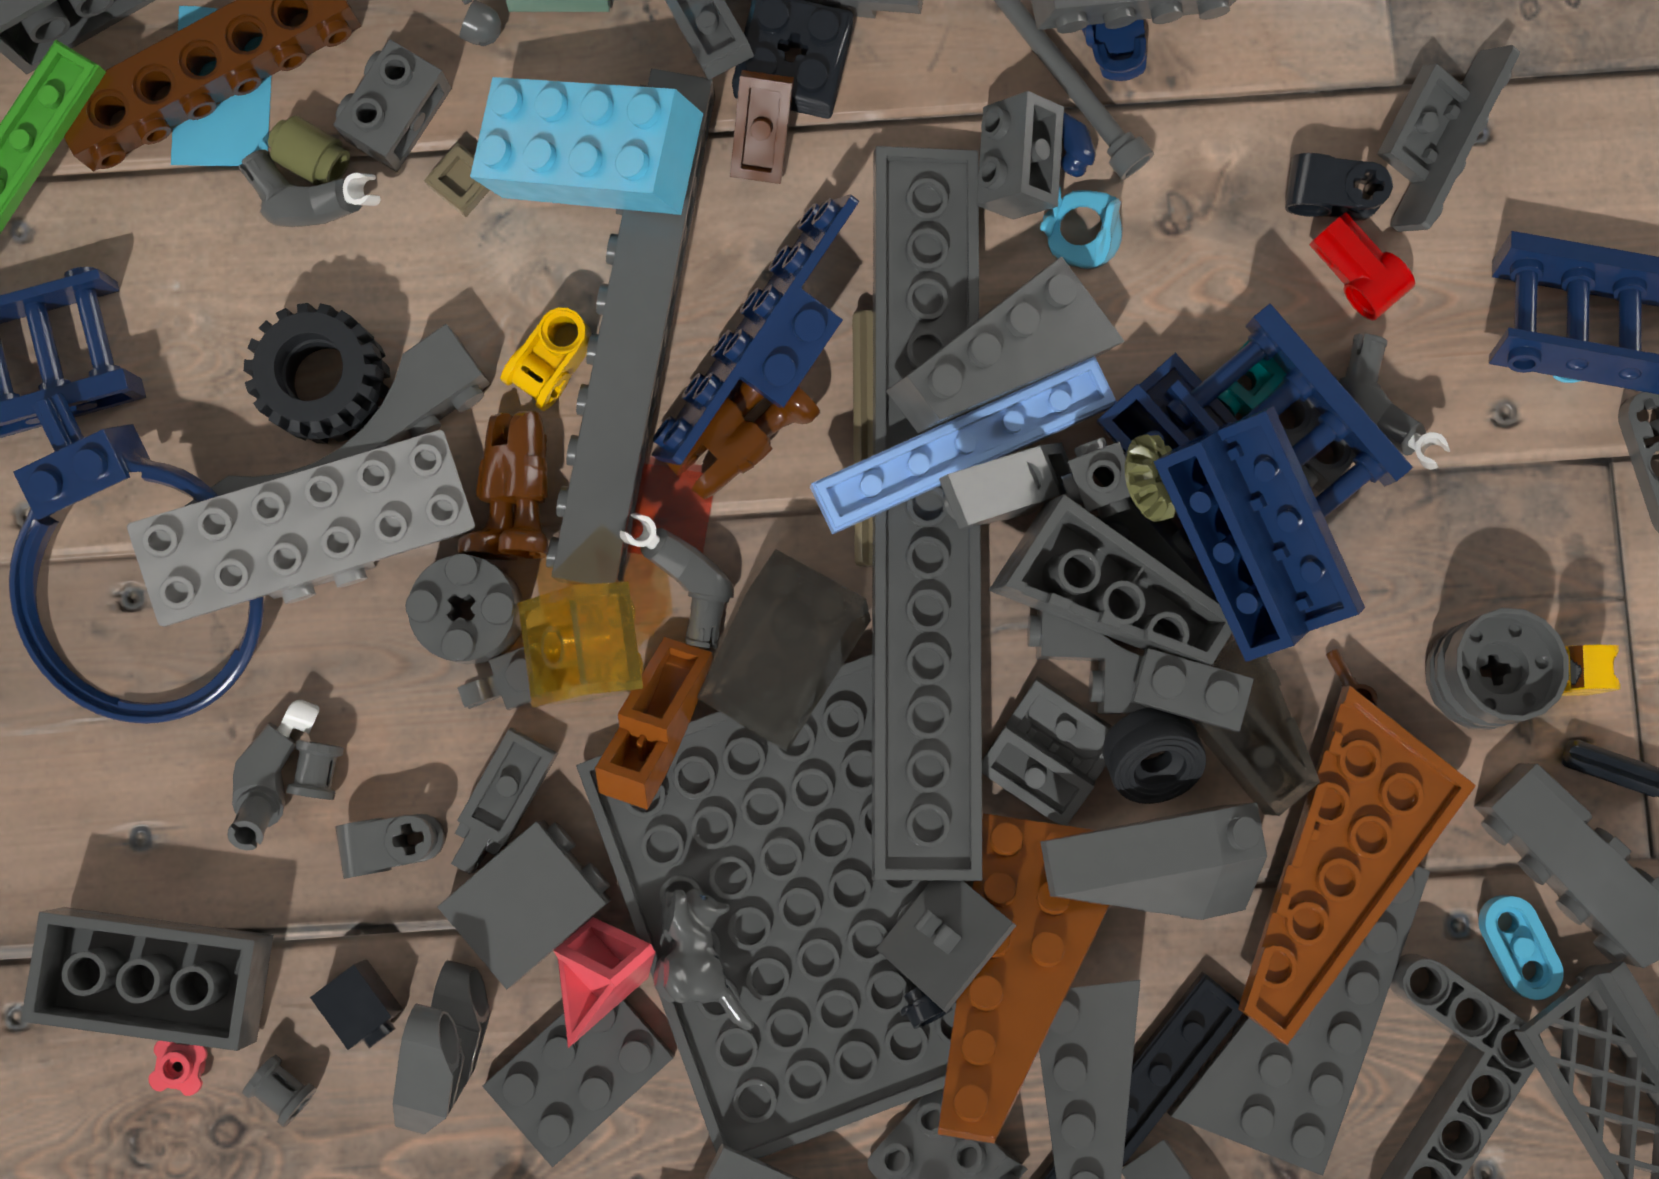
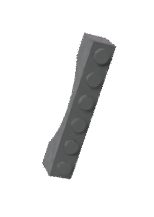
(428, 386)

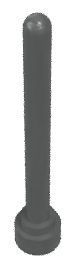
(1126, 151)

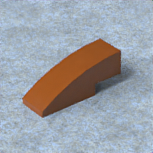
(653, 724)

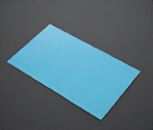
(235, 126)

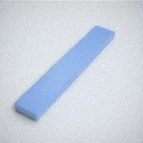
(962, 443)

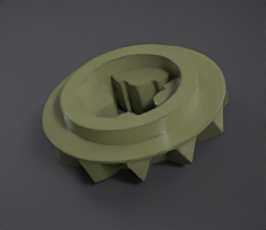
(1144, 480)

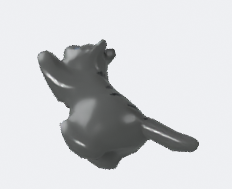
(691, 964)

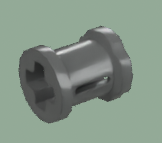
(315, 770)
(279, 1090)

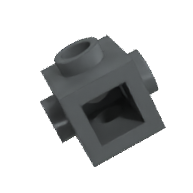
(1080, 483)

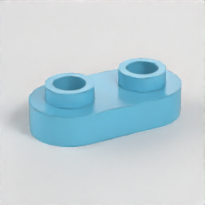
(1521, 943)

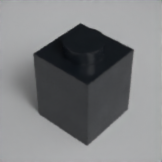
(358, 1006)

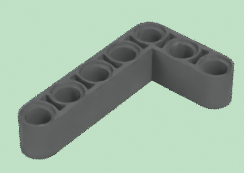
(1454, 1097)

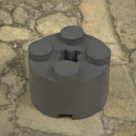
(435, 609)

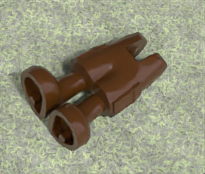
(740, 442)
(510, 476)

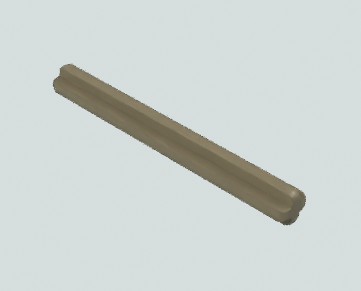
(863, 419)

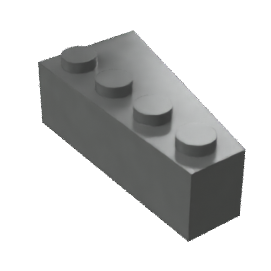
(1017, 343)
(1106, 583)
(1089, 1078)

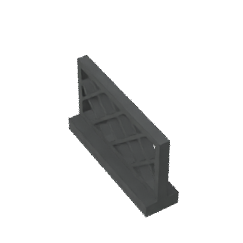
(1623, 1020)

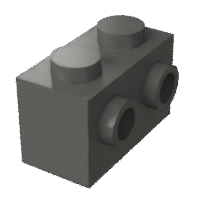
(392, 104)
(1020, 155)

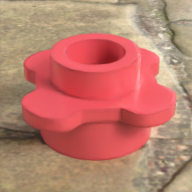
(193, 1063)

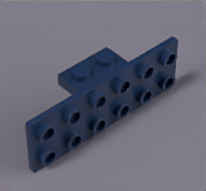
(773, 342)

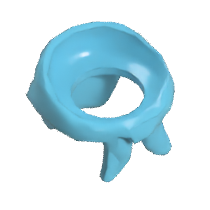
(1107, 240)

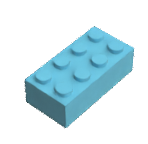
(587, 144)

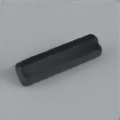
(1611, 767)

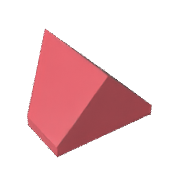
(598, 972)

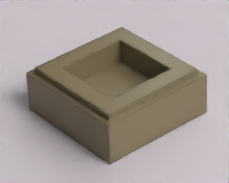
(453, 181)

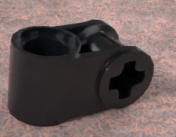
(1327, 184)

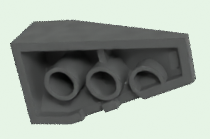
(1172, 865)

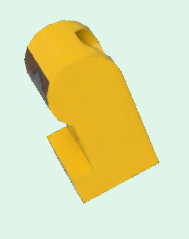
(1591, 670)

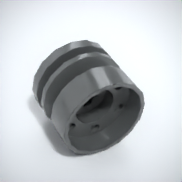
(1525, 664)

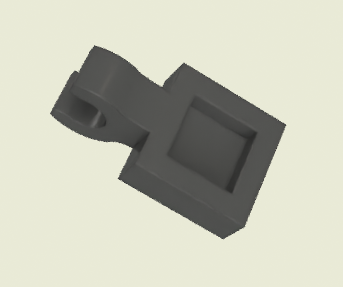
(508, 682)

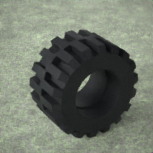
(284, 349)

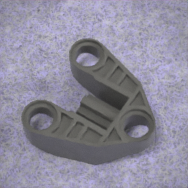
(440, 1048)

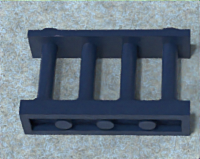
(1580, 272)
(1304, 379)
(107, 383)

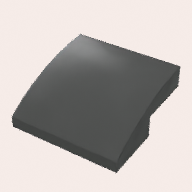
(1048, 752)

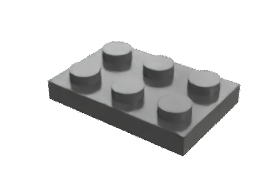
(567, 1092)

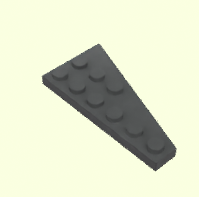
(1297, 1093)

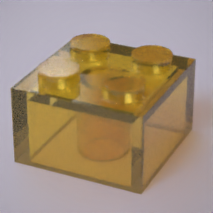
(580, 644)

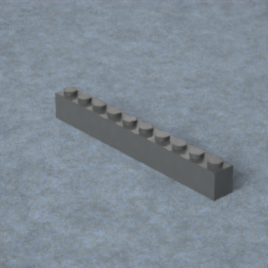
(625, 373)

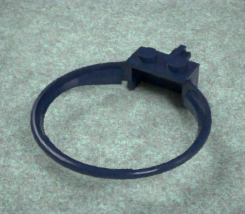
(61, 479)

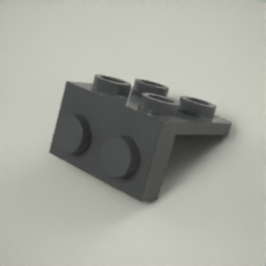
(919, 1152)

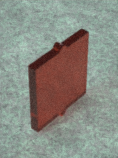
(672, 505)

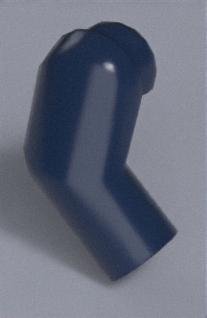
(1078, 147)

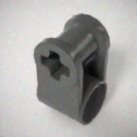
(382, 843)

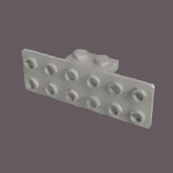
(301, 529)

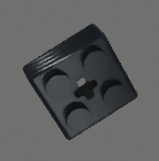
(818, 31)

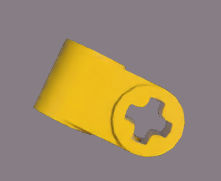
(546, 360)

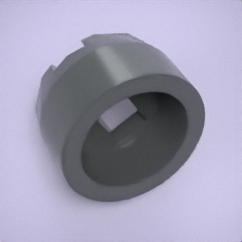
(480, 24)

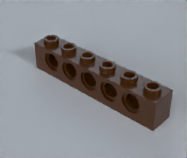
(178, 63)

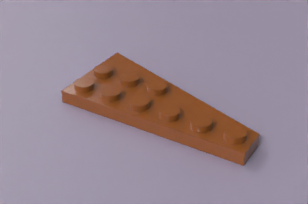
(1352, 852)
(1021, 987)

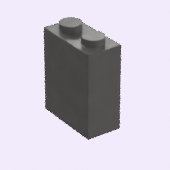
(526, 901)

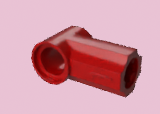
(1370, 277)

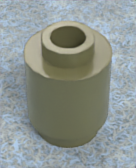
(308, 151)

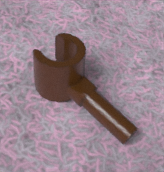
(1346, 677)

